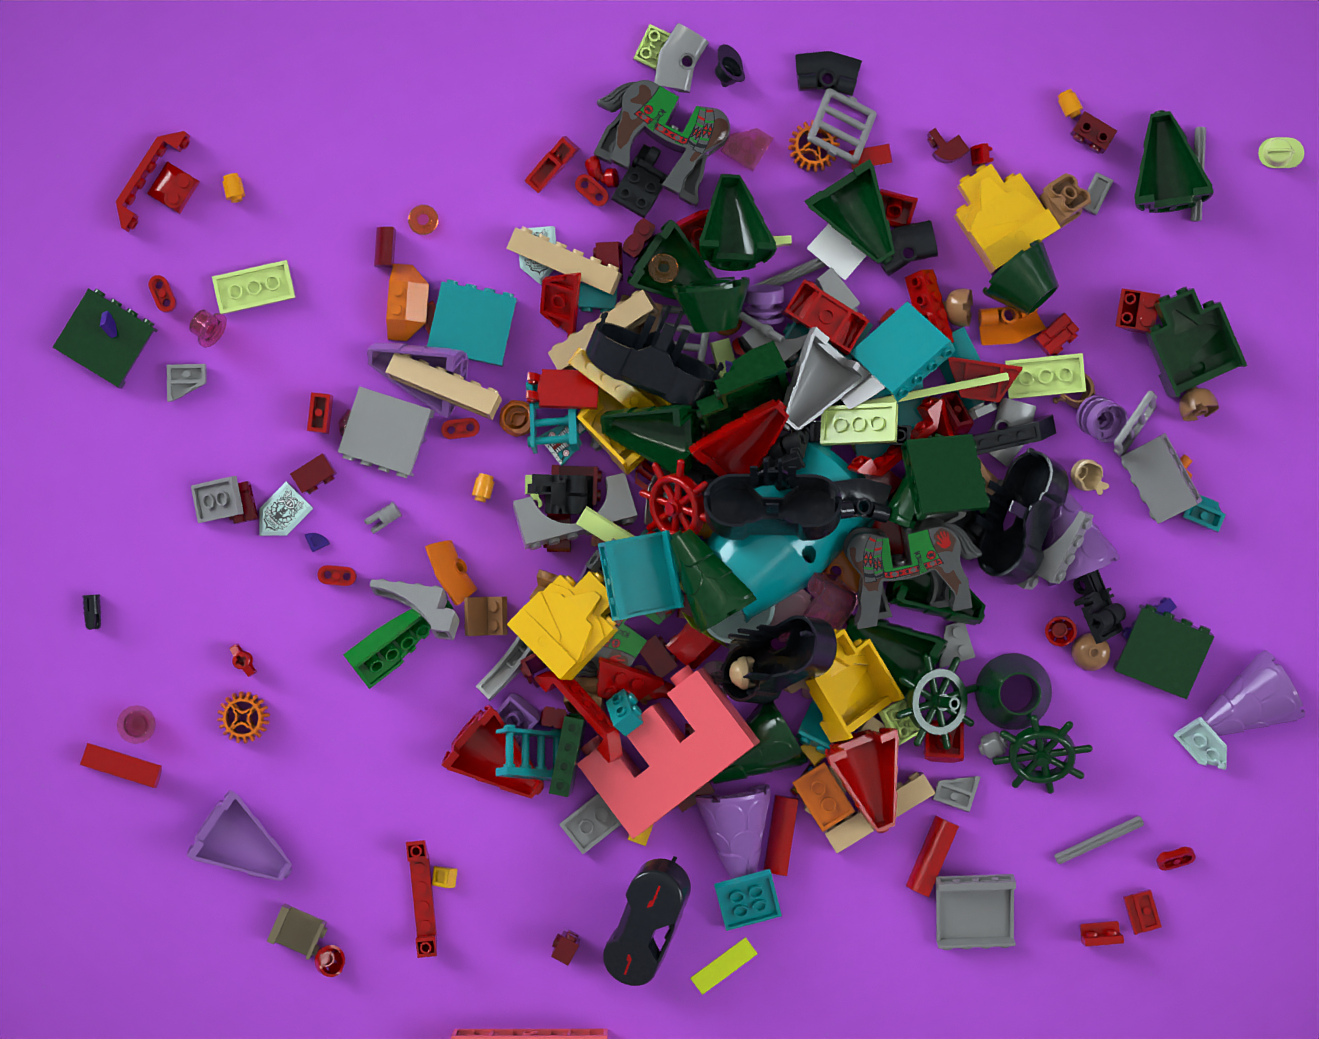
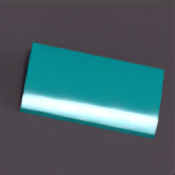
(964, 350)

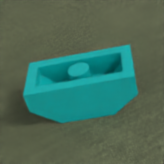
(1205, 514)

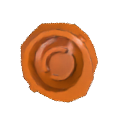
(515, 418)

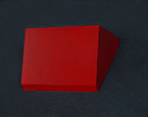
(898, 207)

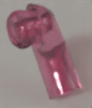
(343, 422)

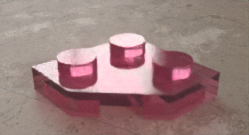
(747, 147)

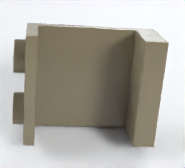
(298, 931)

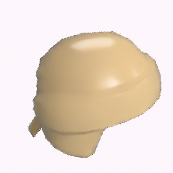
(1087, 476)
(739, 669)

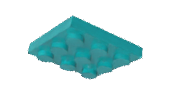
(748, 899)

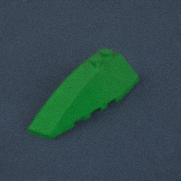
(387, 646)

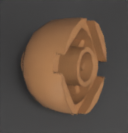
(959, 307)
(1196, 403)
(1088, 654)

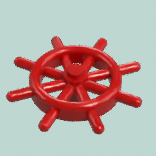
(676, 504)

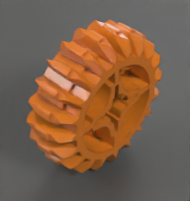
(805, 150)
(237, 711)

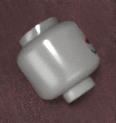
(993, 745)

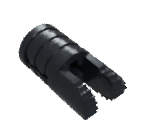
(92, 611)

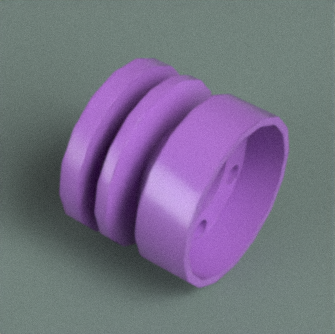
(763, 301)
(1101, 418)

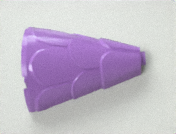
(449, 359)
(1095, 549)
(1255, 699)
(737, 827)
(238, 842)

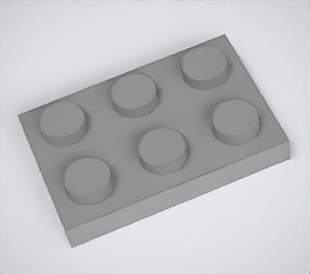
(217, 499)
(590, 823)

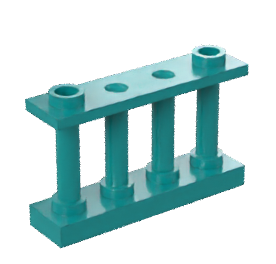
(570, 420)
(525, 771)

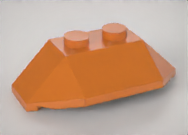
(406, 302)

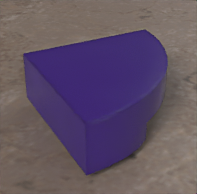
(108, 325)
(316, 541)

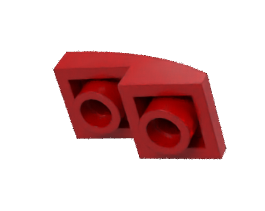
(877, 154)

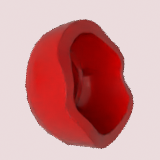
(1059, 630)
(325, 958)

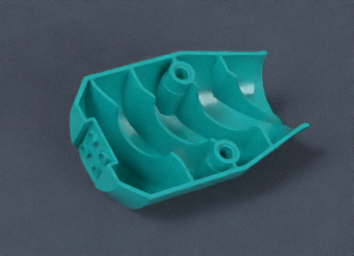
(775, 563)

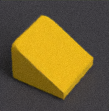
(812, 754)
(444, 877)

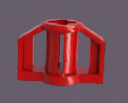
(644, 473)
(242, 660)

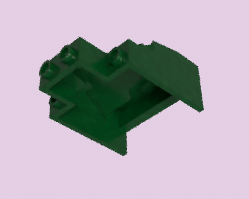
(1192, 342)
(749, 383)

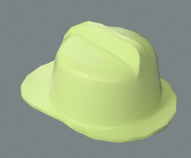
(1281, 152)

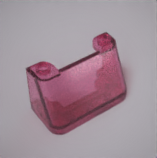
(832, 601)

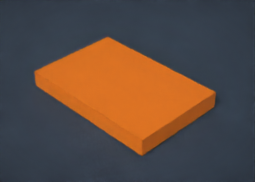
(823, 796)

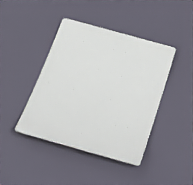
(836, 251)
(862, 392)

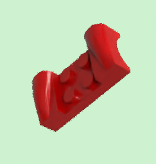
(818, 309)

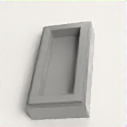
(1098, 190)

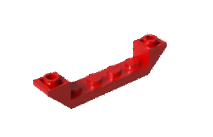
(178, 141)
(930, 413)
(610, 747)
(423, 898)

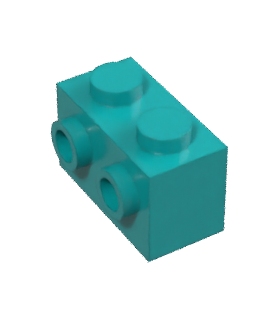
(624, 712)

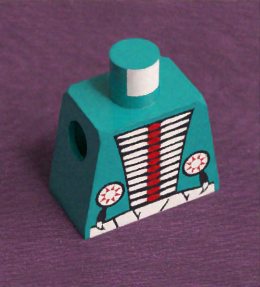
(561, 451)

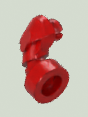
(610, 177)

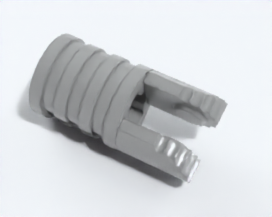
(386, 515)

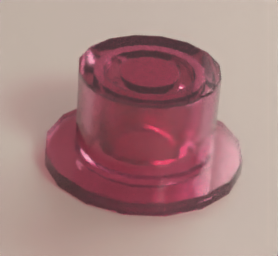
(208, 327)
(136, 724)

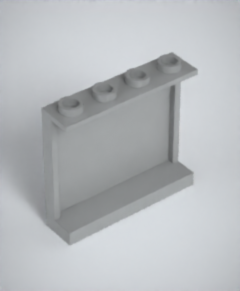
(385, 432)
(975, 911)

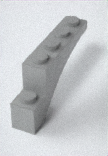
(1061, 553)
(425, 600)
(504, 670)

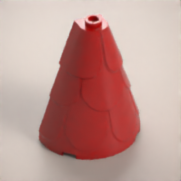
(743, 440)
(480, 751)
(869, 773)

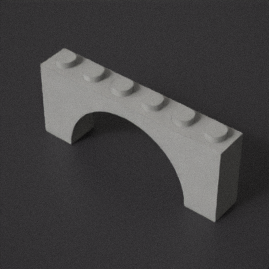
(788, 349)
(540, 530)

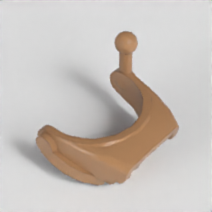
(1090, 391)

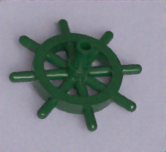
(937, 701)
(1042, 754)

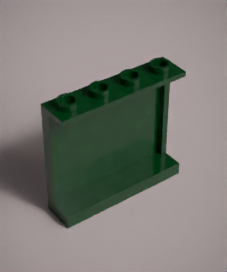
(90, 345)
(944, 475)
(1164, 651)
(568, 755)

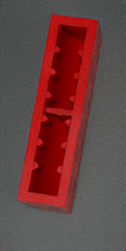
(121, 765)
(781, 834)
(932, 856)

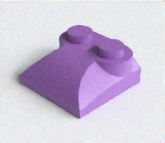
(518, 712)

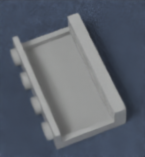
(1161, 478)

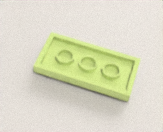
(253, 287)
(1048, 376)
(859, 424)

